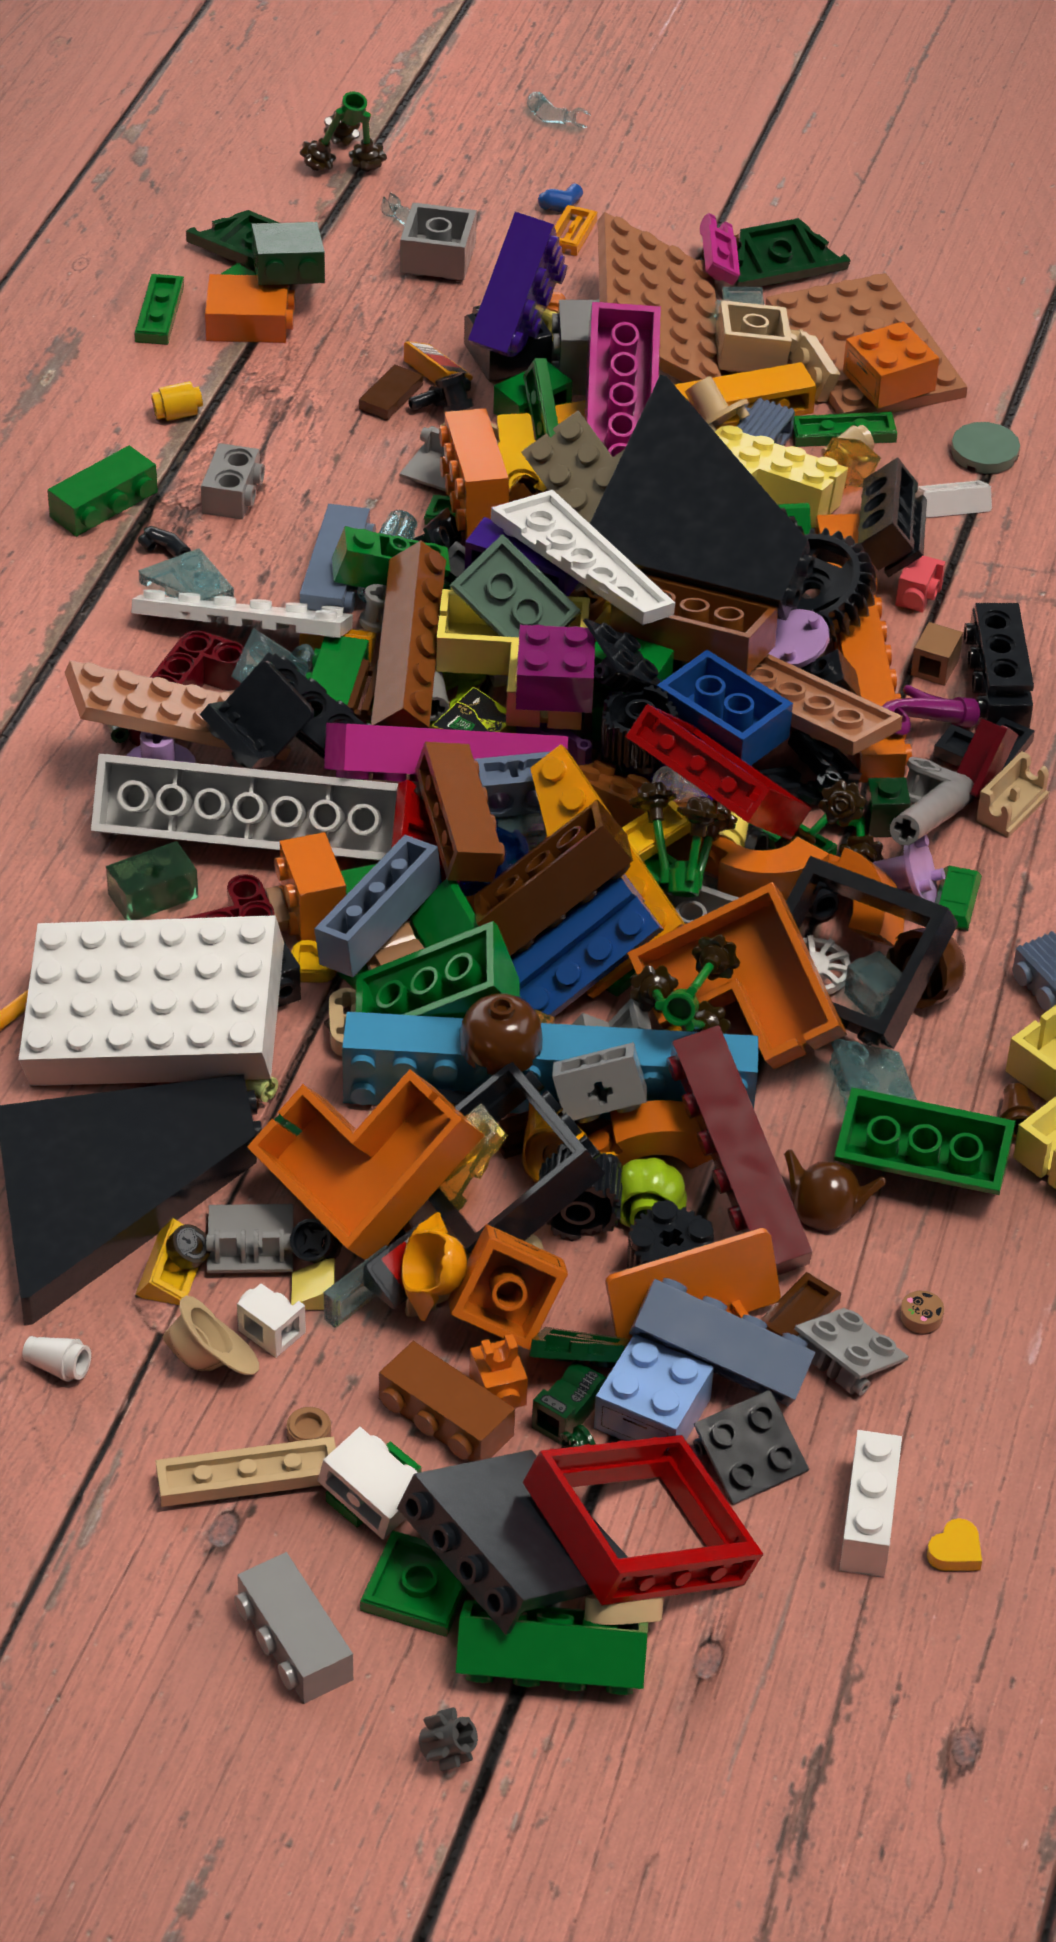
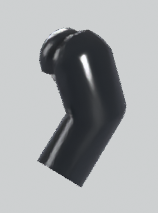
(168, 540)

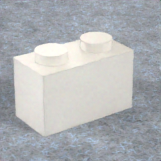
(367, 1480)

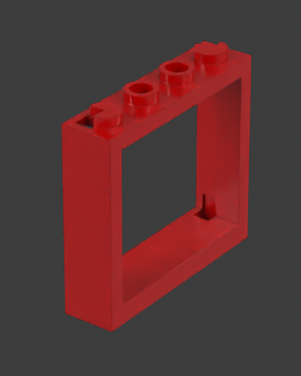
(718, 772)
(722, 1564)

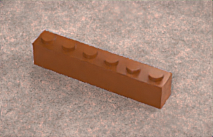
(409, 638)

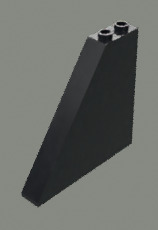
(696, 513)
(110, 1171)

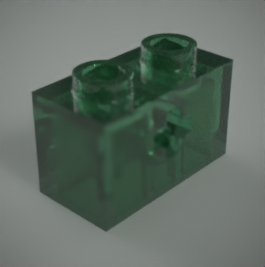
(152, 881)

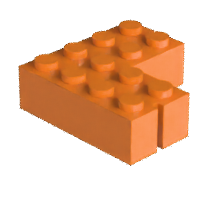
(775, 976)
(369, 1177)

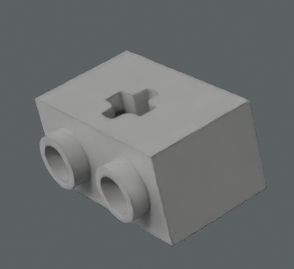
(614, 1067)

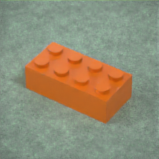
(472, 467)

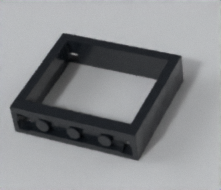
(939, 929)
(556, 1189)

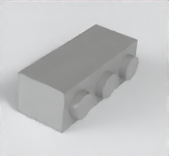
(294, 1628)

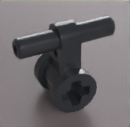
(448, 391)

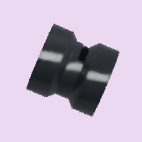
(308, 1238)

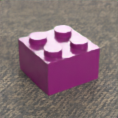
(555, 669)

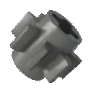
(448, 1739)

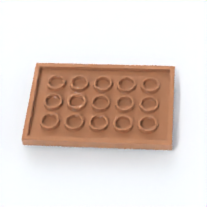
(648, 272)
(858, 307)

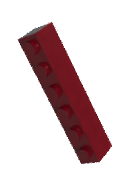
(737, 1145)

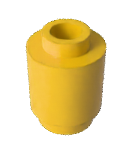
(176, 401)

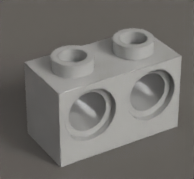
(231, 481)

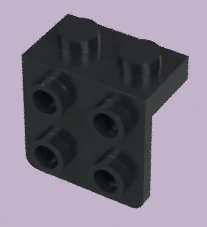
(259, 717)

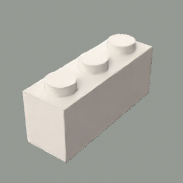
(870, 1503)

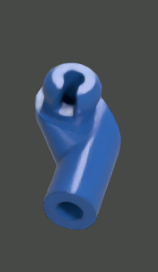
(559, 199)

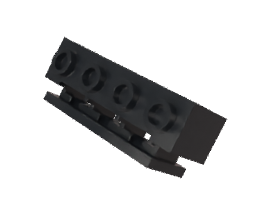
(892, 518)
(999, 662)
(314, 733)

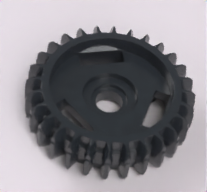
(844, 590)

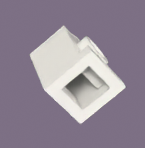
(270, 1319)

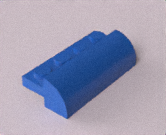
(584, 946)

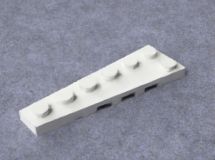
(577, 548)
(325, 622)

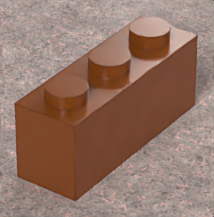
(446, 1404)

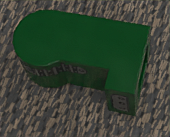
(567, 1401)

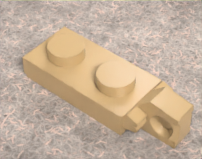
(811, 353)

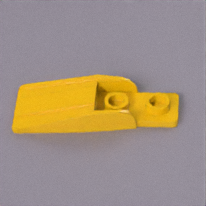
(515, 435)

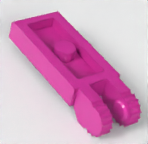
(720, 250)

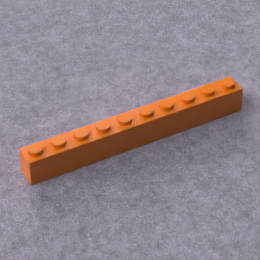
(871, 659)

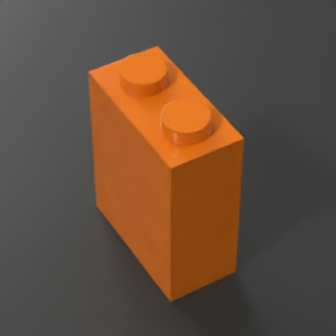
(247, 311)

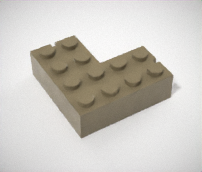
(573, 464)

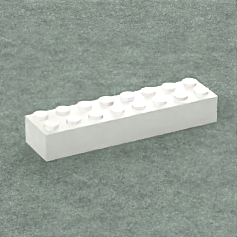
(241, 805)

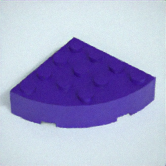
(519, 286)

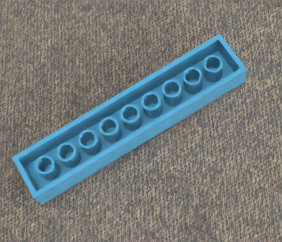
(385, 1046)

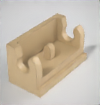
(1012, 796)

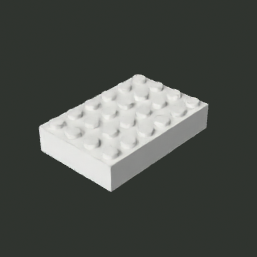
(152, 1001)

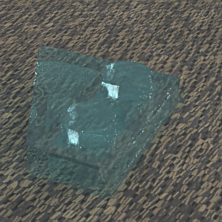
(187, 574)

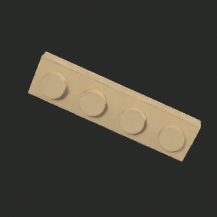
(242, 1471)

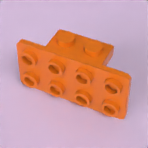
(732, 1270)

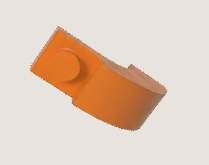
(746, 869)
(866, 920)
(652, 1129)

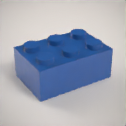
(729, 706)

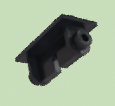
(441, 530)

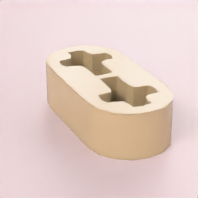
(337, 1019)
(623, 1613)

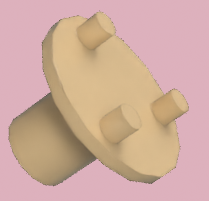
(711, 404)

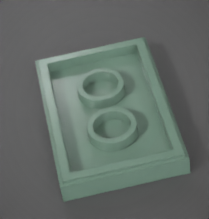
(512, 591)

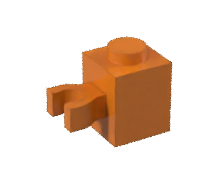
(500, 1370)

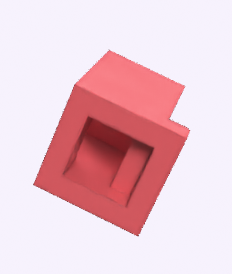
(920, 583)

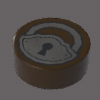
(187, 1246)

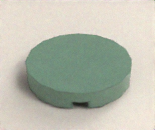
(986, 447)

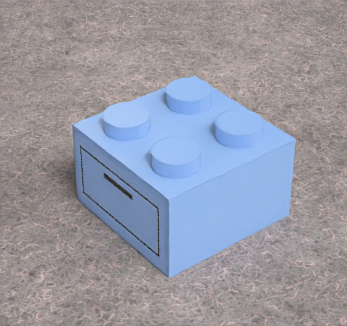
(652, 1393)

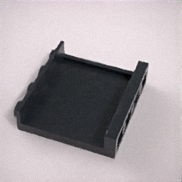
(494, 1536)

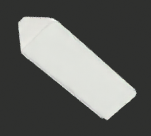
(956, 498)

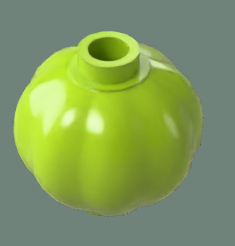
(647, 1183)

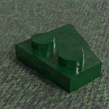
(576, 1345)

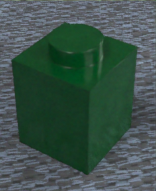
(884, 802)

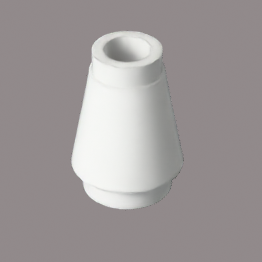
(58, 1356)

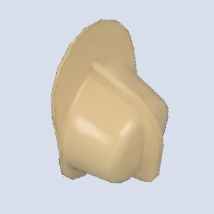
(206, 1342)

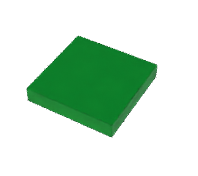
(413, 1586)

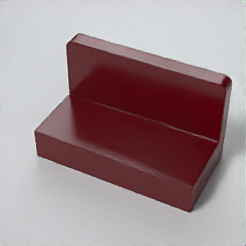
(986, 754)

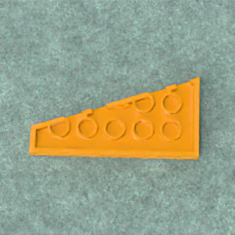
(562, 795)

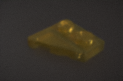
(478, 1158)

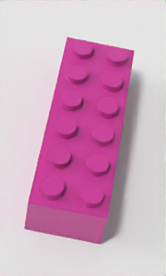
(620, 369)
(395, 750)

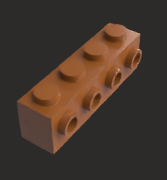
(459, 812)

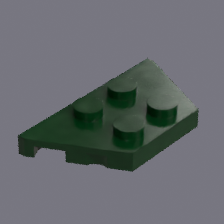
(229, 237)
(783, 254)

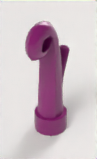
(957, 711)

